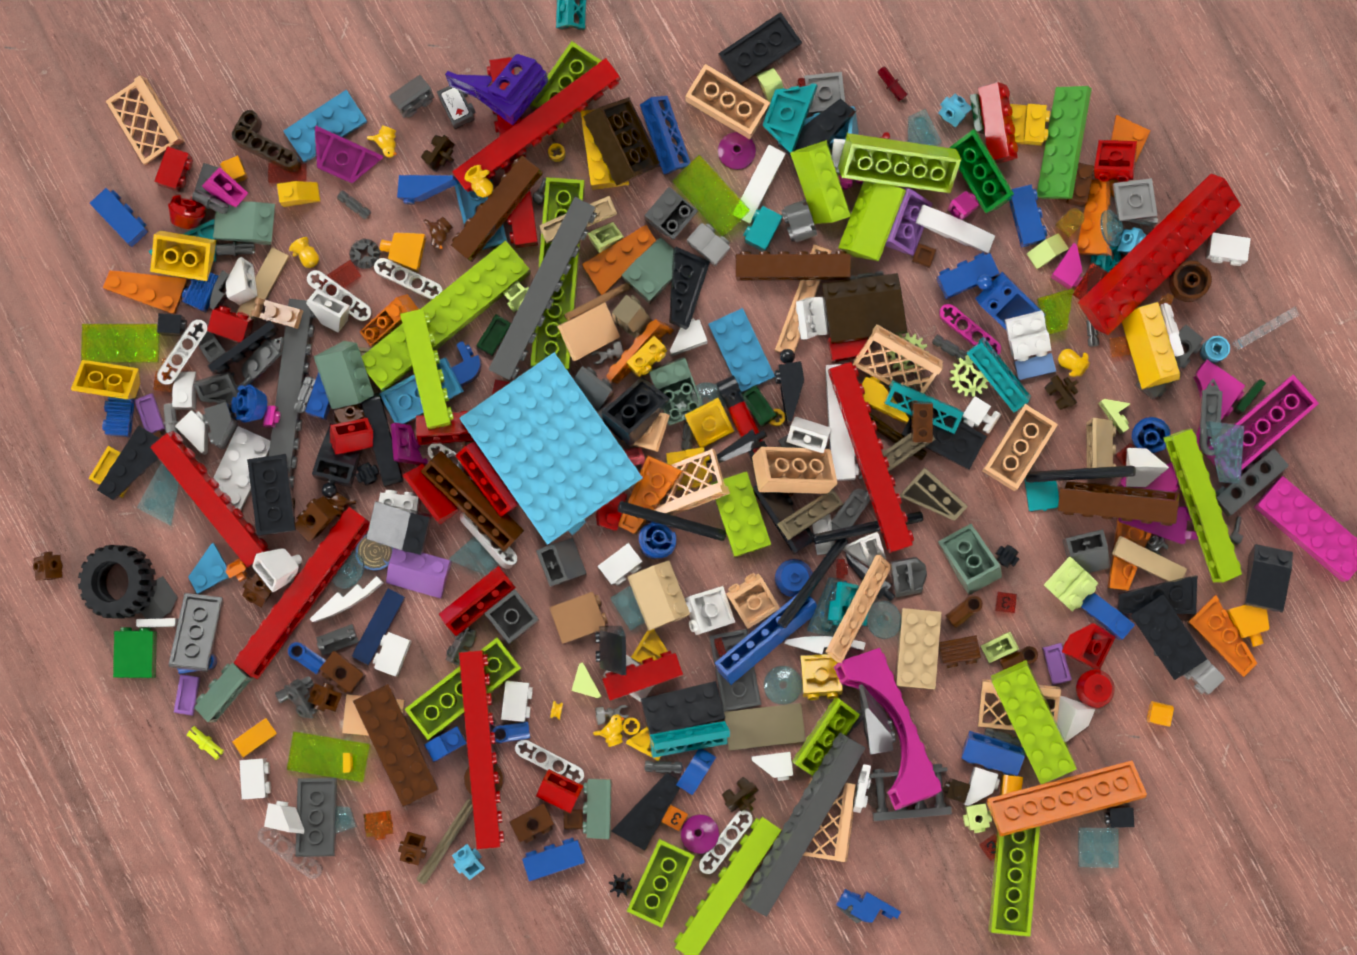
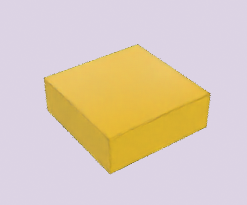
(347, 762)

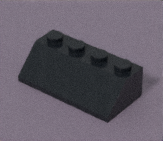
(779, 508)

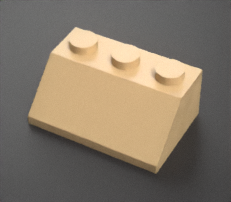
(1100, 444)
(658, 595)

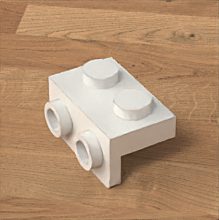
(812, 317)

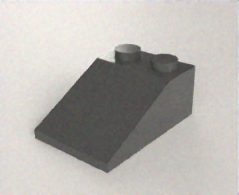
(875, 724)

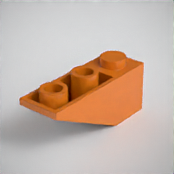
(387, 319)

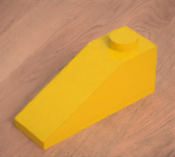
(876, 395)

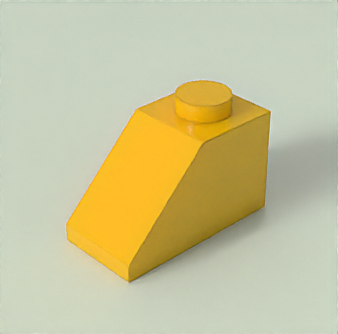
(298, 193)

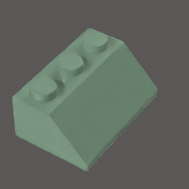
(343, 375)
(222, 692)
(597, 808)

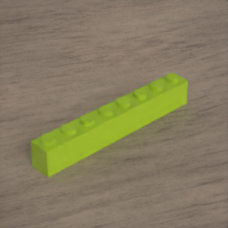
(1203, 505)
(727, 888)

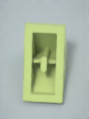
(769, 82)
(605, 236)
(1047, 251)
(999, 647)
(584, 684)

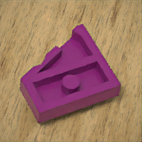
(405, 445)

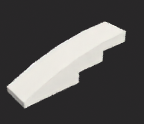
(762, 180)
(955, 229)
(340, 603)
(818, 643)

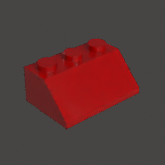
(435, 501)

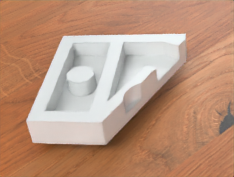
(862, 784)

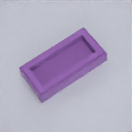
(149, 413)
(1056, 664)
(187, 694)

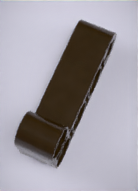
(267, 146)

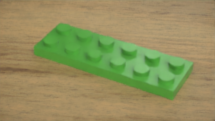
(1064, 142)

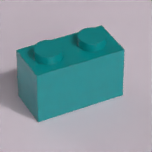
(763, 228)

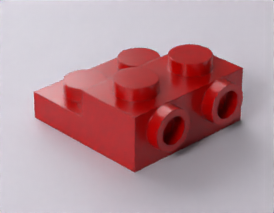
(1115, 160)

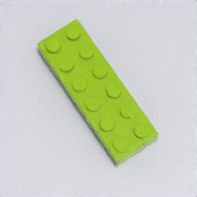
(899, 163)
(425, 368)
(444, 701)
(1033, 722)
(1014, 883)

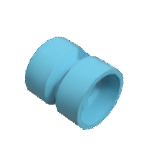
(1215, 349)

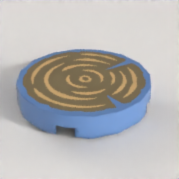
(375, 555)

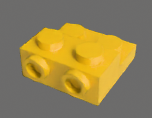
(1030, 123)
(644, 358)
(675, 457)
(820, 677)

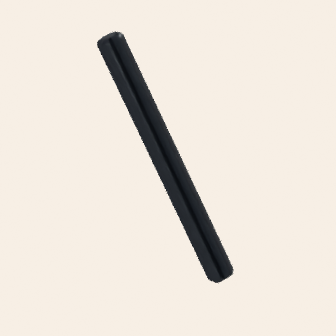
(1078, 474)
(671, 521)
(859, 529)
(812, 582)

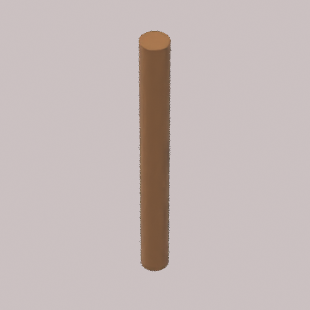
(597, 301)

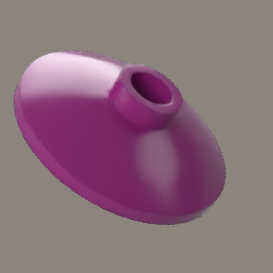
(733, 159)
(706, 840)

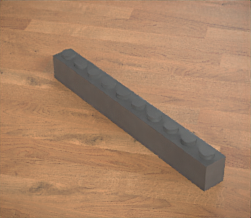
(542, 289)
(291, 379)
(803, 824)

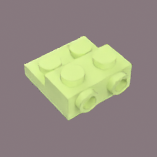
(1071, 584)

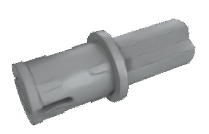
(170, 418)

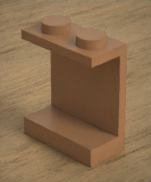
(578, 617)

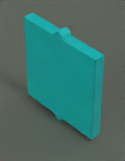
(1042, 495)

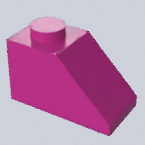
(224, 188)
(963, 205)
(1069, 269)

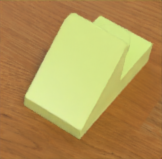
(1112, 409)

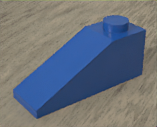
(421, 187)
(1107, 616)

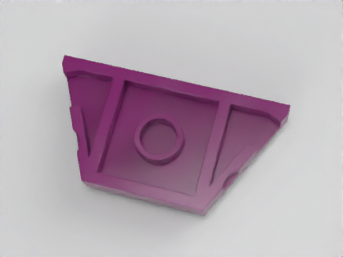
(342, 157)

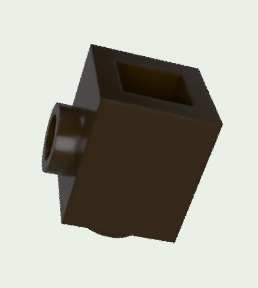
(956, 790)

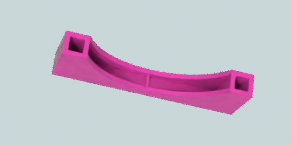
(1231, 391)
(916, 775)

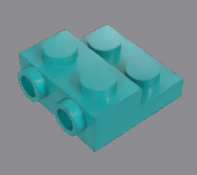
(844, 595)

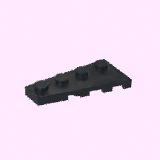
(824, 126)
(686, 285)
(130, 463)
(1179, 593)
(647, 814)

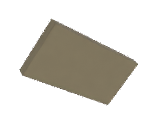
(765, 726)

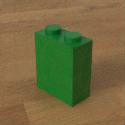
(135, 653)

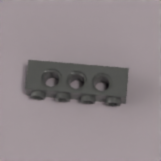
(1192, 342)
(1275, 466)

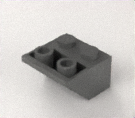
(412, 96)
(670, 213)
(596, 390)
(221, 424)
(1088, 550)
(561, 562)

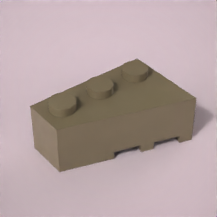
(631, 316)
(934, 495)

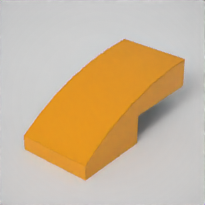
(254, 737)

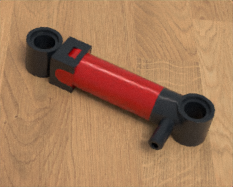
(738, 409)

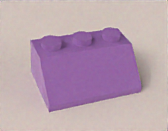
(905, 232)
(418, 572)

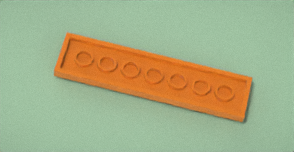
(1066, 798)

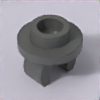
(1156, 543)

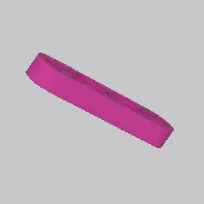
(972, 327)

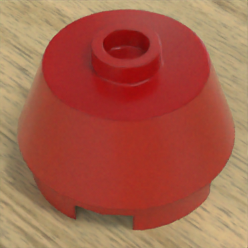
(185, 212)
(1095, 688)

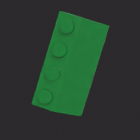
(982, 172)

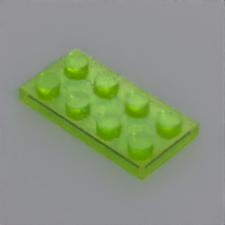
(711, 195)
(120, 343)
(325, 756)

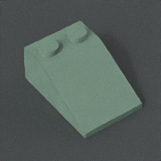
(246, 223)
(651, 271)
(970, 559)

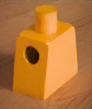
(405, 249)
(1249, 622)

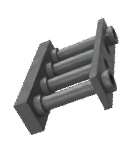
(920, 809)

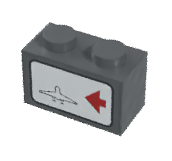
(456, 106)

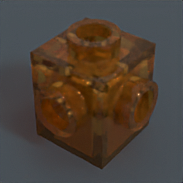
(378, 824)

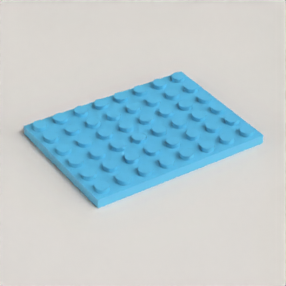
(551, 448)

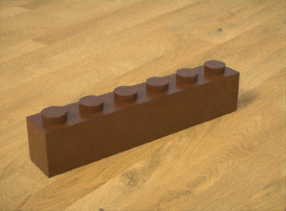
(496, 208)
(793, 266)
(471, 500)

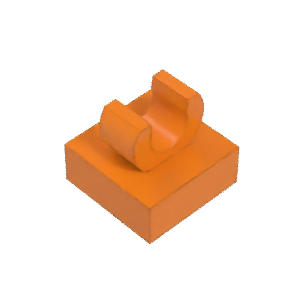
(237, 568)

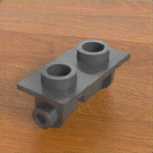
(465, 638)
(337, 639)
(296, 694)

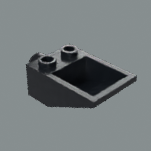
(791, 380)
(337, 464)

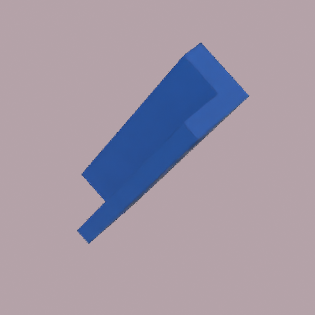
(662, 134)

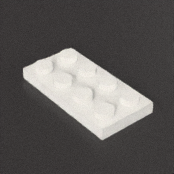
(233, 469)

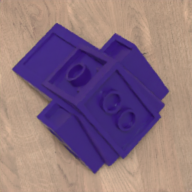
(517, 95)

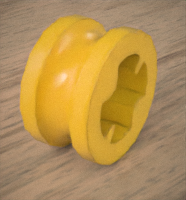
(558, 158)
(779, 412)
(556, 710)
(627, 721)

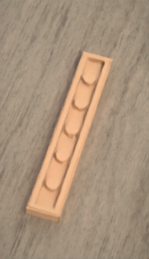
(790, 333)
(858, 608)

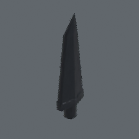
(744, 444)
(861, 571)

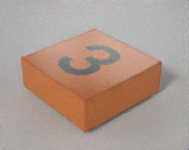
(674, 817)

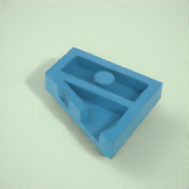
(209, 570)

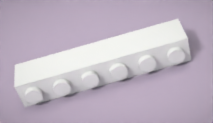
(839, 439)

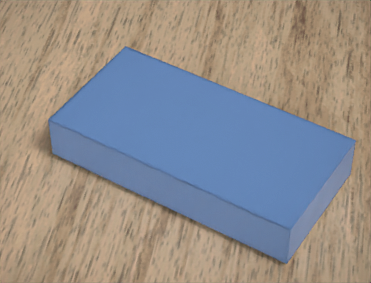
(1035, 367)

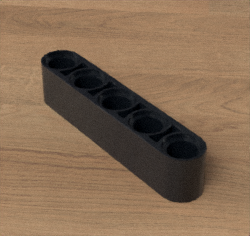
(382, 440)

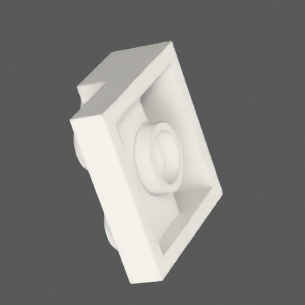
(1028, 336)
(709, 610)

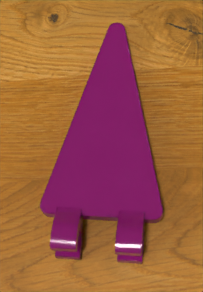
(1175, 532)

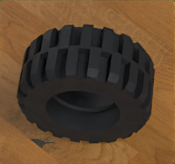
(94, 581)

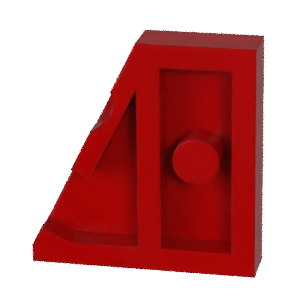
(608, 516)

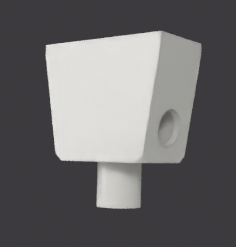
(277, 567)

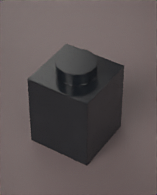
(171, 324)
(1119, 817)

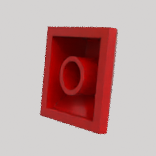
(1089, 645)

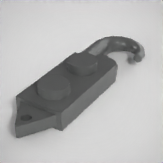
(261, 360)
(1210, 411)
(851, 508)

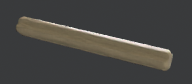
(445, 843)

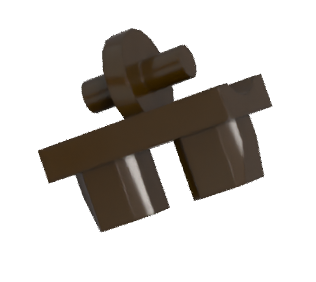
(440, 154)
(1057, 385)
(743, 798)

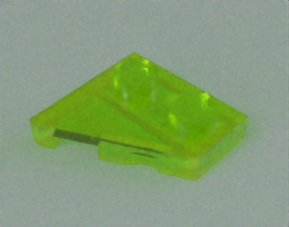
(1057, 310)

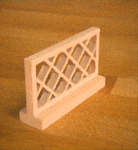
(155, 108)
(902, 348)
(701, 496)
(1049, 692)
(844, 827)

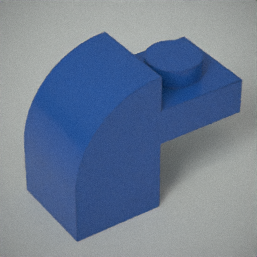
(469, 369)
(445, 744)
(696, 771)

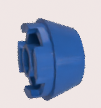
(249, 404)
(1150, 434)
(657, 540)
(792, 576)

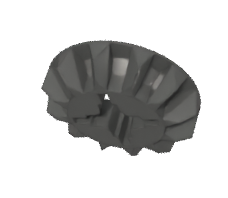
(366, 262)

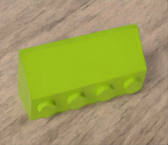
(820, 183)
(871, 220)
(836, 720)

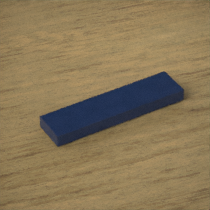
(378, 626)

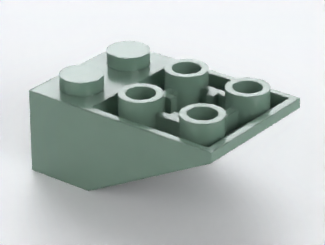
(676, 383)

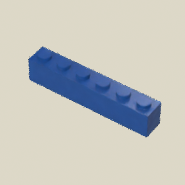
(762, 641)

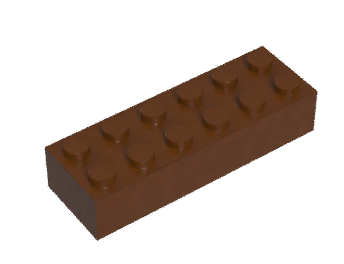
(1118, 502)
(395, 745)

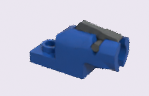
(864, 908)

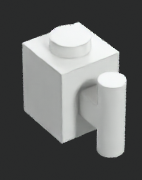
(977, 412)

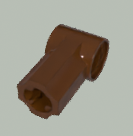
(963, 612)
(1017, 657)

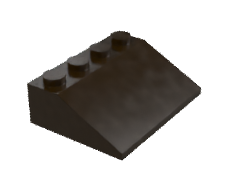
(622, 140)
(860, 304)

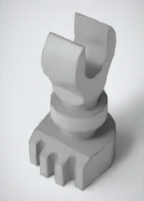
(610, 353)
(601, 714)

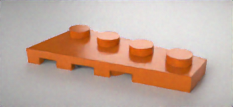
(1128, 131)
(1091, 238)
(611, 263)
(152, 290)
(621, 369)
(649, 491)
(1122, 571)
(1218, 630)

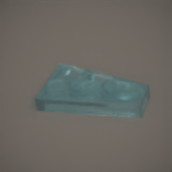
(160, 496)

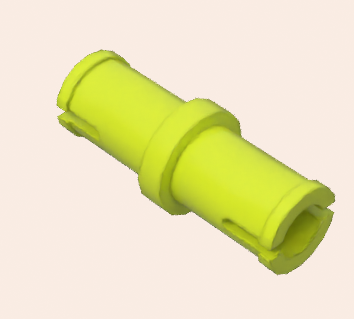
(205, 742)

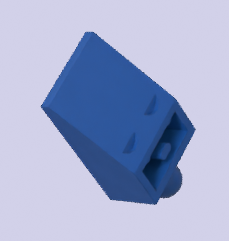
(1003, 298)

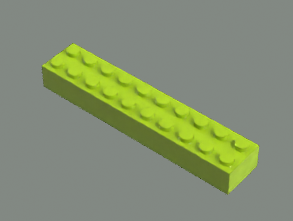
(557, 200)
(449, 312)

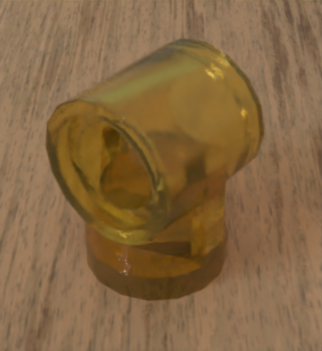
(1070, 222)

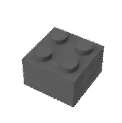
(512, 616)

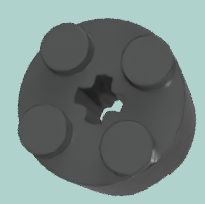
(800, 221)

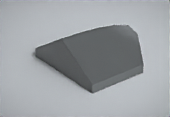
(908, 576)
(162, 601)

